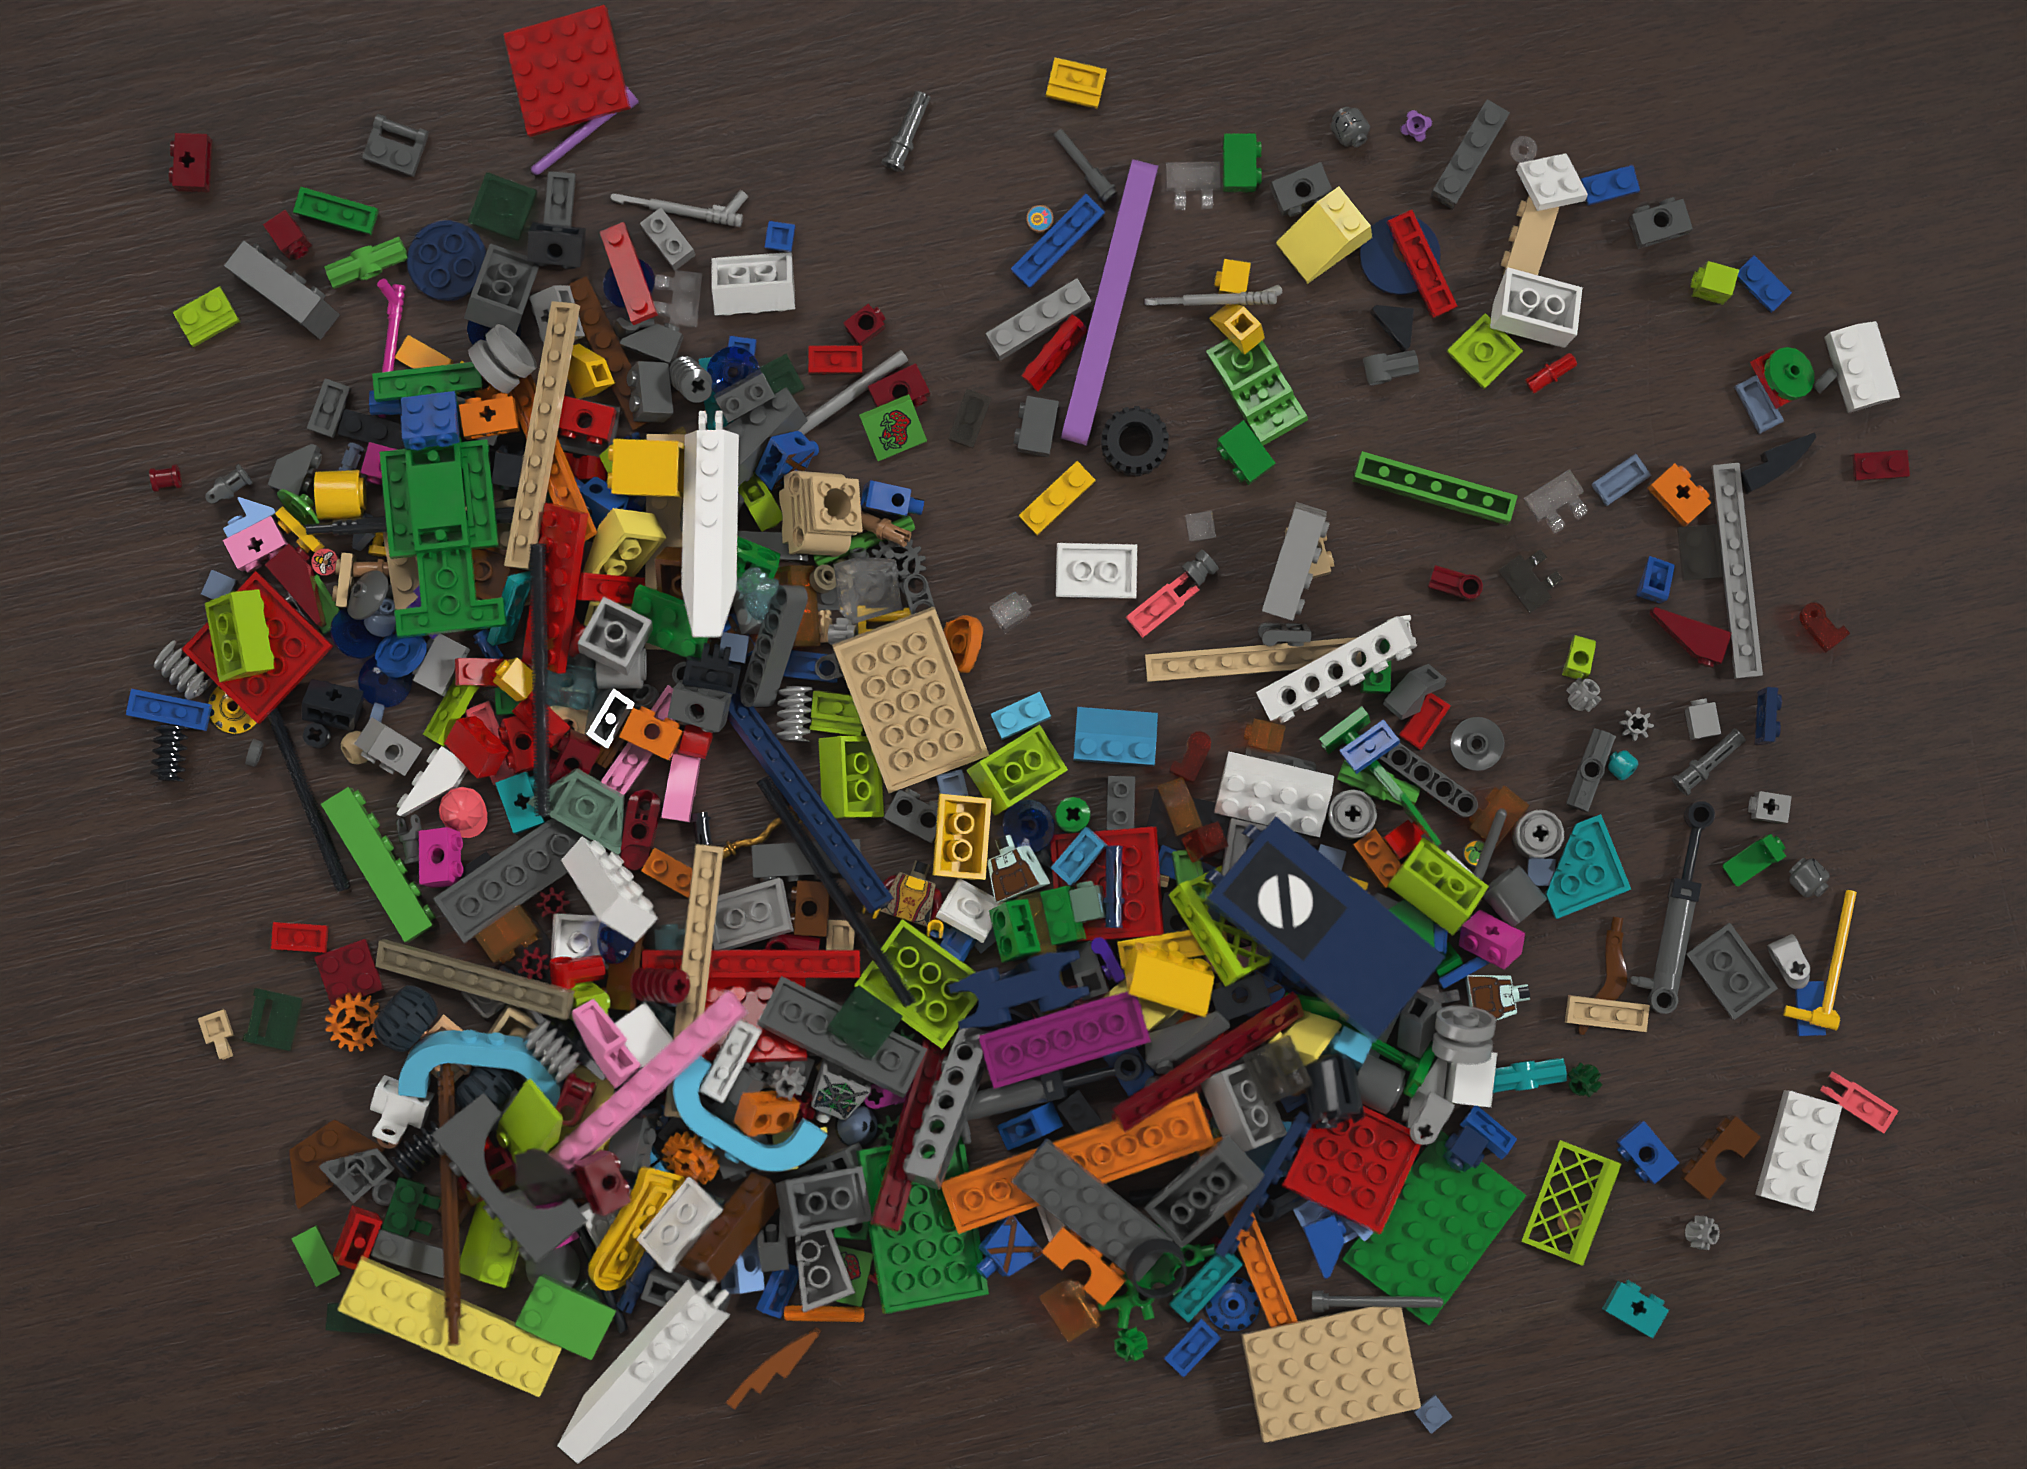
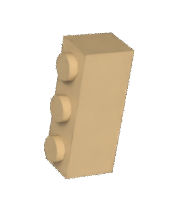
(1529, 238)

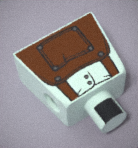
(1014, 871)
(1495, 994)

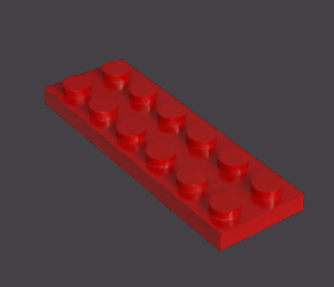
(564, 536)

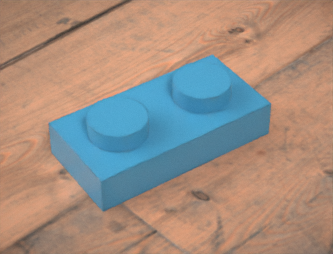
(1079, 856)

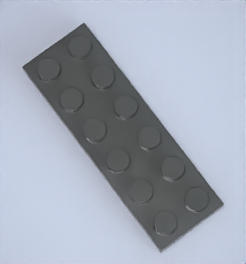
(507, 879)
(804, 1020)
(1087, 1206)

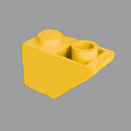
(1239, 326)
(588, 372)

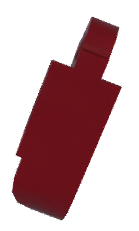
(637, 851)

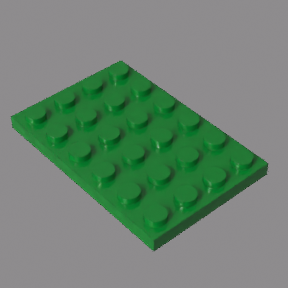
(1435, 1229)
(927, 1256)

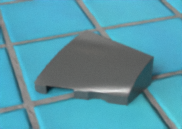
(358, 1172)

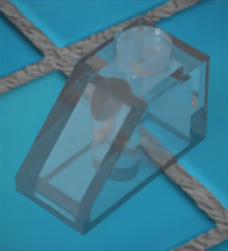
(1010, 611)

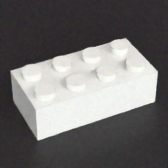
(1266, 789)
(609, 888)
(1798, 1150)

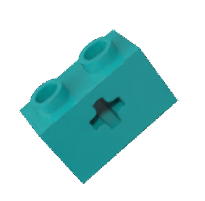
(510, 792)
(1620, 1303)

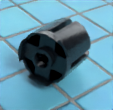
(1334, 1091)

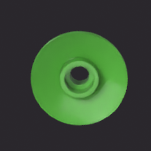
(298, 506)

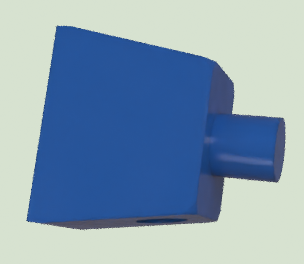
(600, 499)

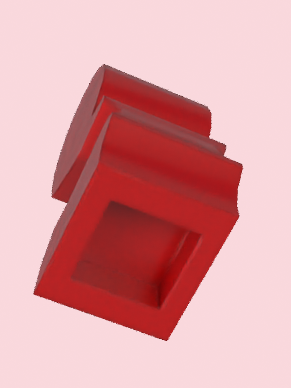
(586, 467)

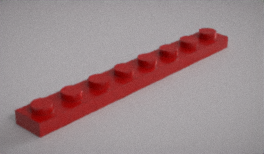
(765, 963)

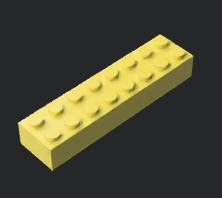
(418, 1315)

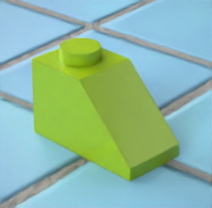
(760, 503)

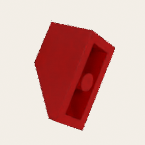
(1403, 838)

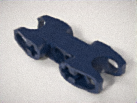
(999, 995)

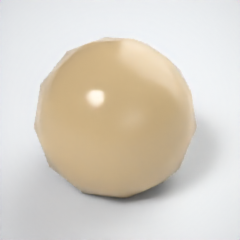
(350, 750)

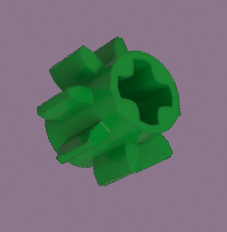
(1130, 1344)

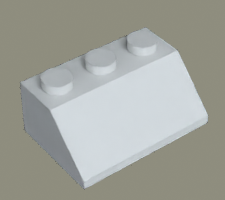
(753, 283)
(1536, 308)
(1861, 366)

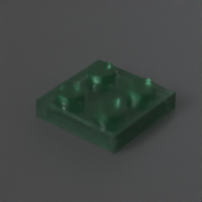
(502, 206)
(864, 1022)

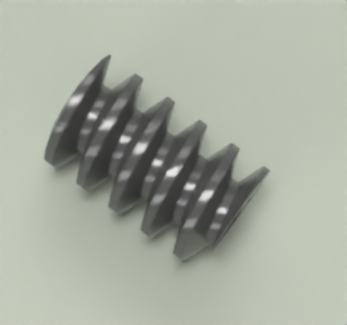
(690, 379)

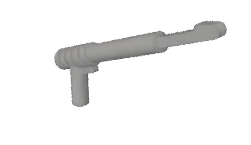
(718, 214)
(1244, 298)

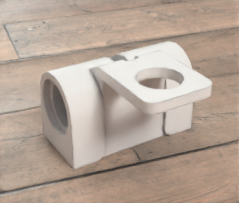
(398, 1110)

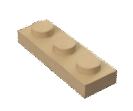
(1607, 1013)

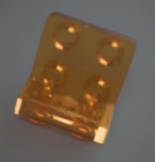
(1069, 1309)

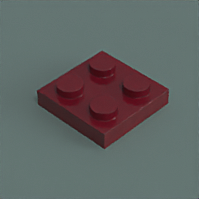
(349, 970)

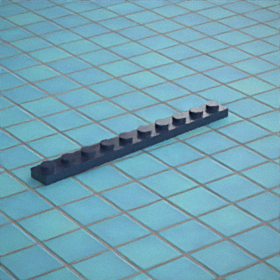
(808, 805)

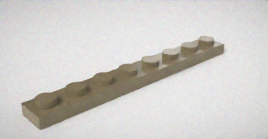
(474, 979)

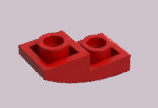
(694, 740)

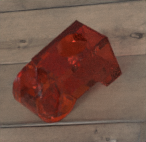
(1818, 625)
(1198, 748)

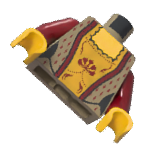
(914, 898)

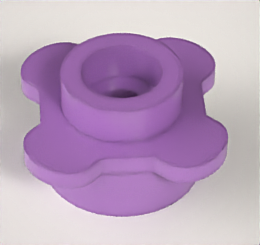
(1422, 121)

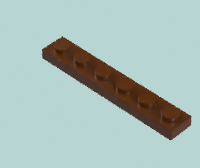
(604, 343)

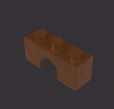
(1702, 1172)

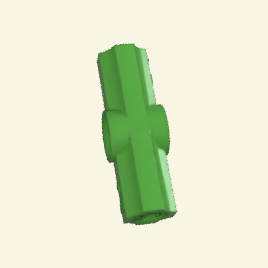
(366, 262)
(1372, 786)

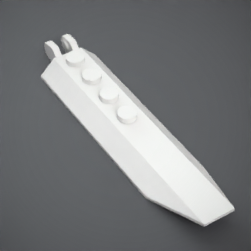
(710, 526)
(643, 1369)

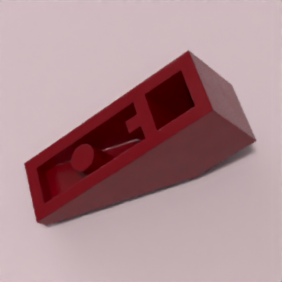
(298, 579)
(1696, 638)

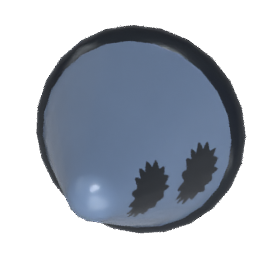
(858, 1127)

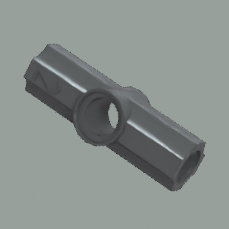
(1597, 754)

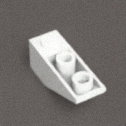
(441, 775)

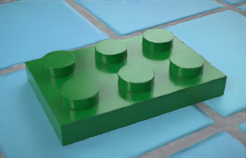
(669, 622)

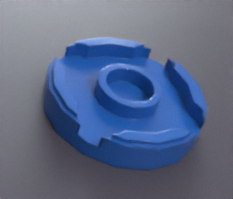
(400, 655)

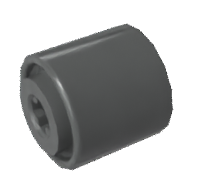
(1513, 896)
(1380, 1084)

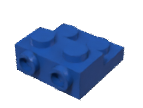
(429, 420)

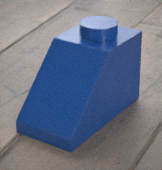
(1030, 1125)
(1325, 1241)

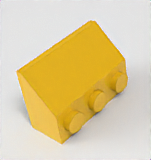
(962, 837)
(1169, 978)

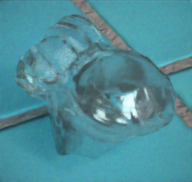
(756, 591)

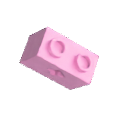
(242, 543)

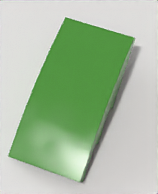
(1258, 389)

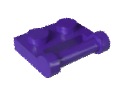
(1112, 967)

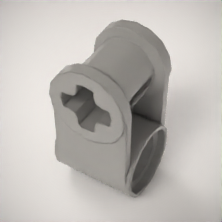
(1789, 957)
(1433, 1114)

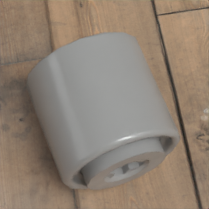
(611, 679)
(1341, 824)
(1530, 846)

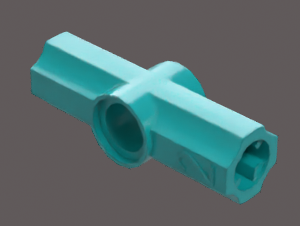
(1529, 1075)

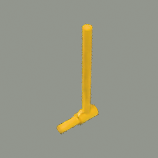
(1825, 1015)

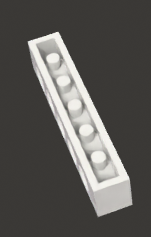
(1274, 696)

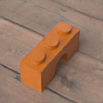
(1104, 1277)

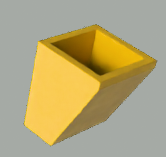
(646, 468)

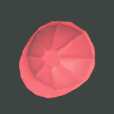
(463, 811)

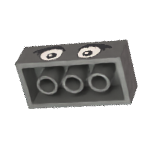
(1204, 1191)

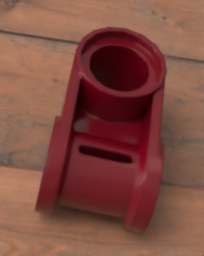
(575, 1098)

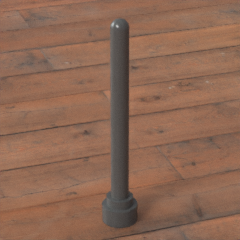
(1489, 846)
(1322, 1301)

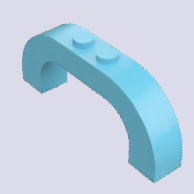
(474, 1049)
(739, 1146)

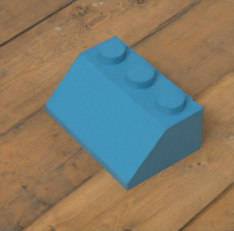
(1115, 736)

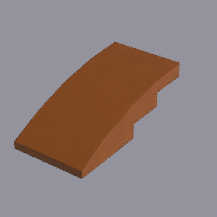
(781, 1362)

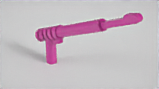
(394, 296)

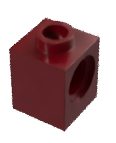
(862, 336)

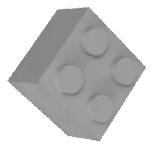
(615, 636)

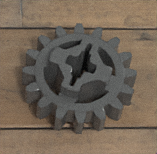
(907, 557)

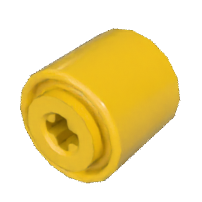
(339, 494)

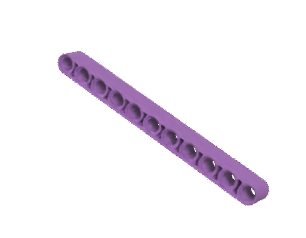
(1109, 302)

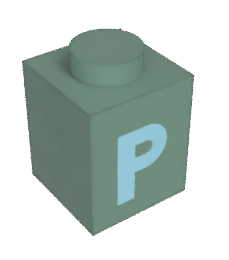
(1088, 902)

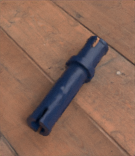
(1113, 887)
(637, 1283)

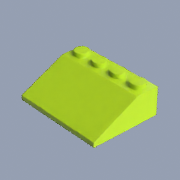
(927, 973)

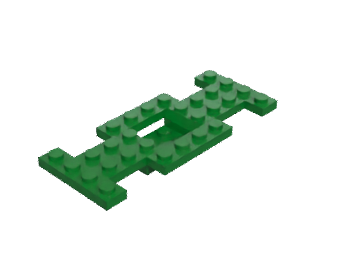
(429, 511)

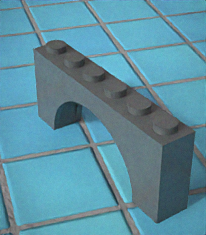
(534, 1229)

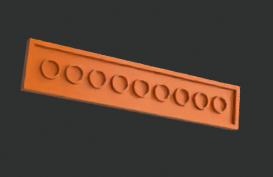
(1104, 1151)

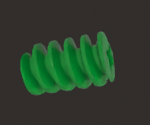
(1072, 804)

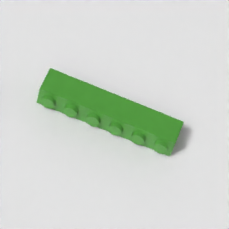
(1434, 488)
(378, 864)

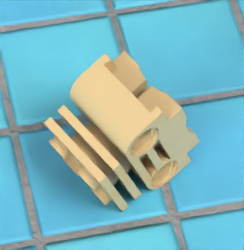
(819, 512)

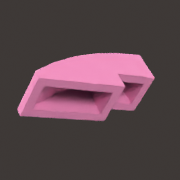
(681, 786)
(605, 1043)

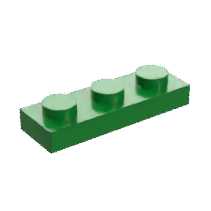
(335, 211)

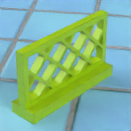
(1209, 932)
(1593, 1213)

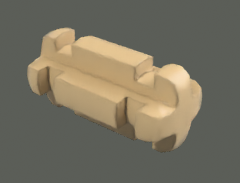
(824, 622)

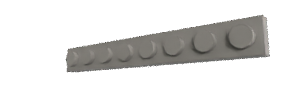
(1736, 570)

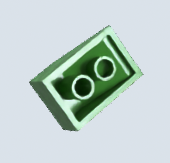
(565, 1317)

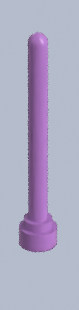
(576, 138)

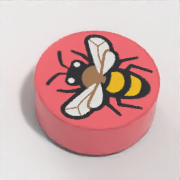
(324, 562)

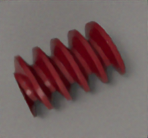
(660, 985)

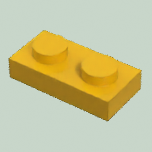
(290, 523)

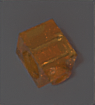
(1264, 735)

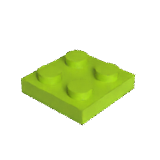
(1484, 351)

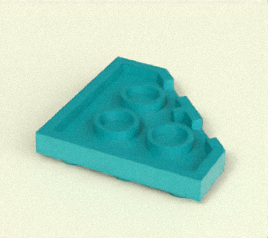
(1587, 870)

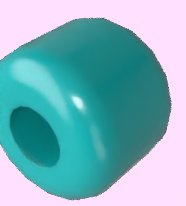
(1622, 764)

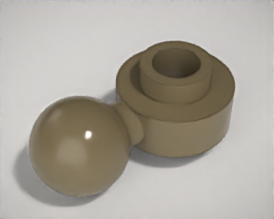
(818, 581)

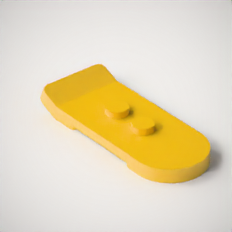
(619, 1250)

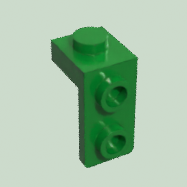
(1754, 859)

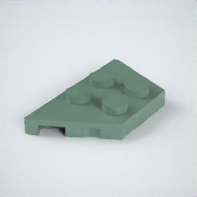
(588, 808)

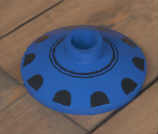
(1243, 1315)

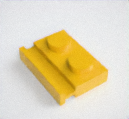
(1076, 83)

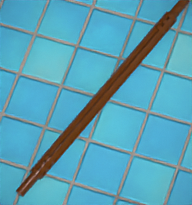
(449, 1205)

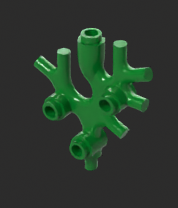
(1160, 1272)

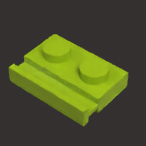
(206, 316)
(835, 713)

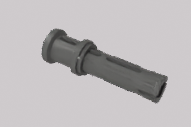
(903, 141)
(1700, 769)

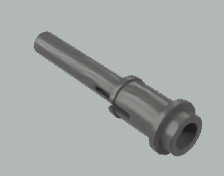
(1093, 175)

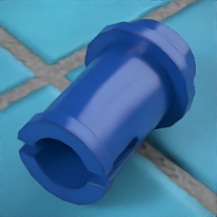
(488, 650)

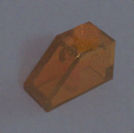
(1179, 806)

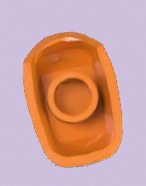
(964, 641)

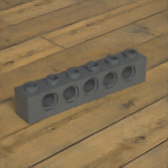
(933, 1170)

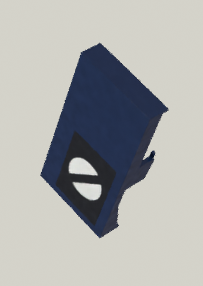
(1323, 928)

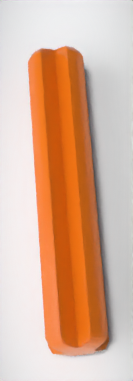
(824, 1313)

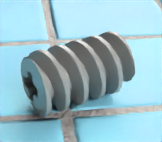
(181, 672)
(793, 713)
(552, 1051)

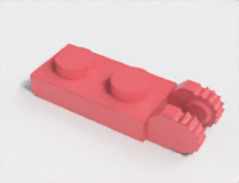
(1160, 606)
(1861, 1103)

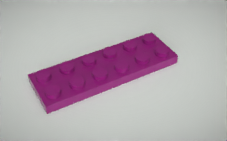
(1064, 1038)

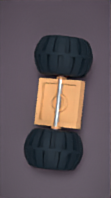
(408, 1019)

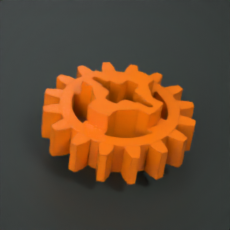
(344, 1025)
(690, 1158)

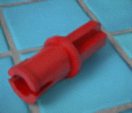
(1551, 373)

